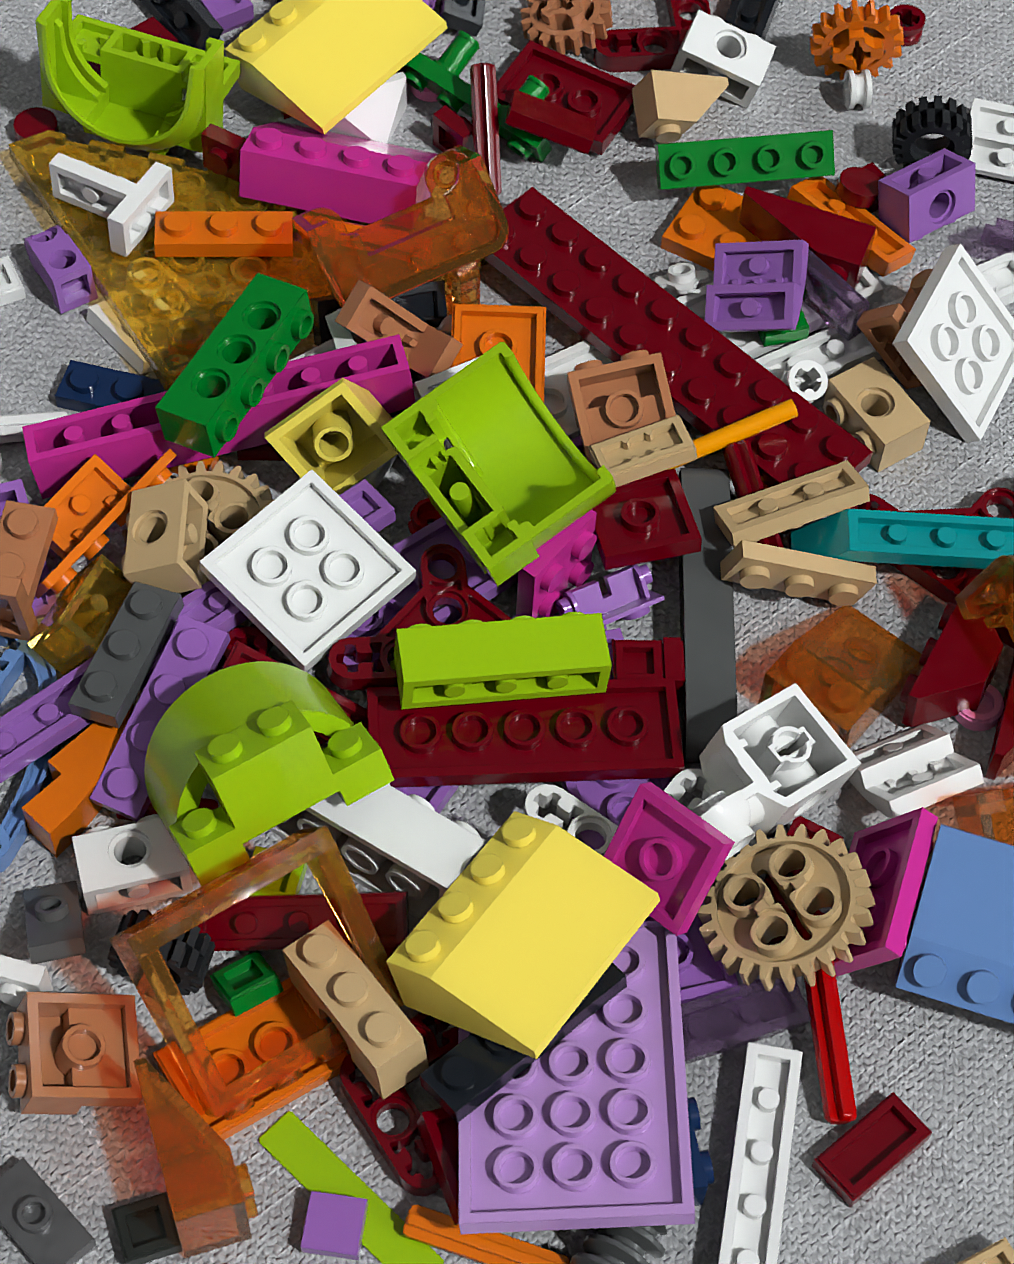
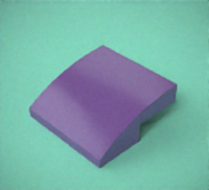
(757, 286)

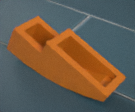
(65, 804)

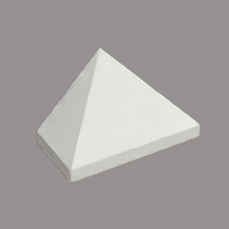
(379, 113)

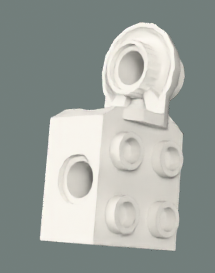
(771, 767)

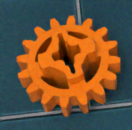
(856, 39)

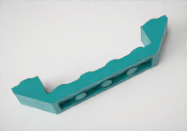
(908, 538)

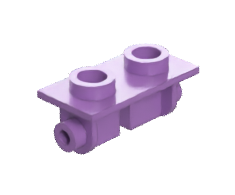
(626, 596)

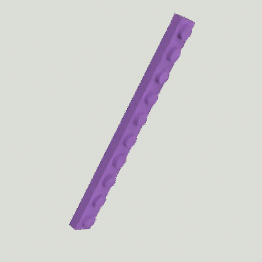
(47, 718)

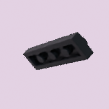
(482, 1067)

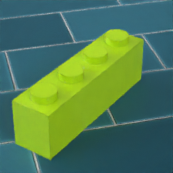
(501, 660)

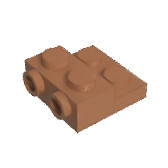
(618, 396)
(74, 1052)

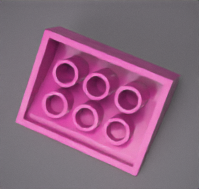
(332, 171)

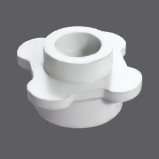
(682, 279)

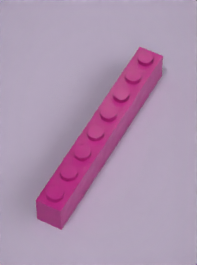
(132, 439)

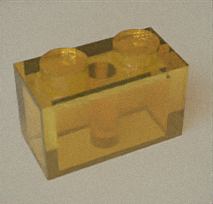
(81, 616)

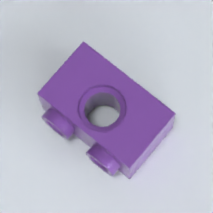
(927, 194)

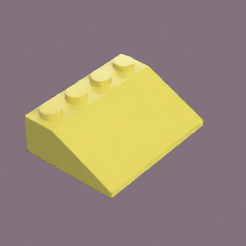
(330, 54)
(520, 936)

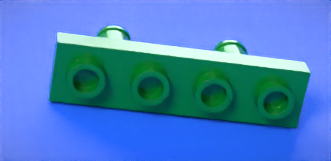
(443, 79)
(745, 159)

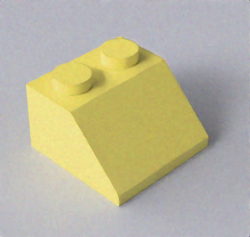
(335, 436)

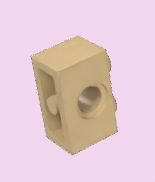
(876, 413)
(166, 537)

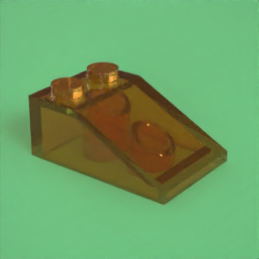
(846, 670)
(204, 1186)

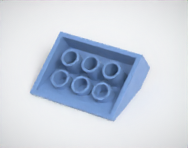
(964, 926)

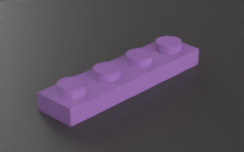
(187, 658)

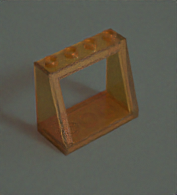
(142, 959)

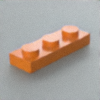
(223, 234)
(888, 249)

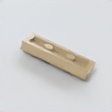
(791, 503)
(798, 573)

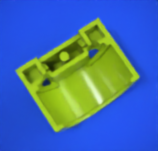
(510, 464)
(258, 750)

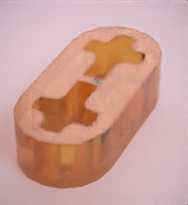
(462, 286)

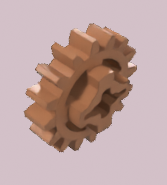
(566, 23)

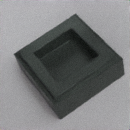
(147, 1229)

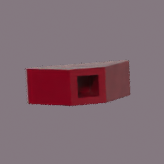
(954, 669)

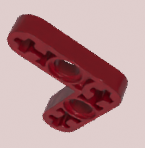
(641, 60)
(360, 1095)

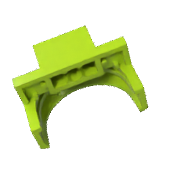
(148, 87)

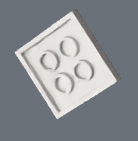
(960, 343)
(307, 570)

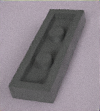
(126, 654)

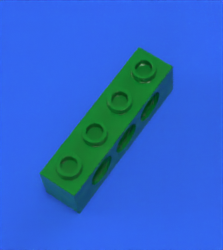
(235, 365)

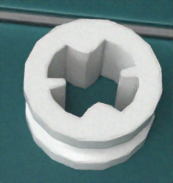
(857, 89)
(814, 371)

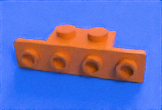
(87, 508)

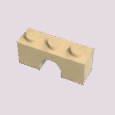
(373, 1026)

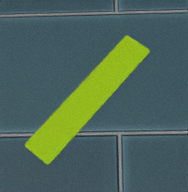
(325, 1172)

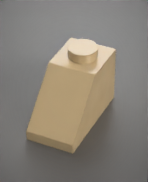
(673, 102)

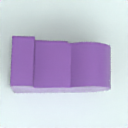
(61, 268)

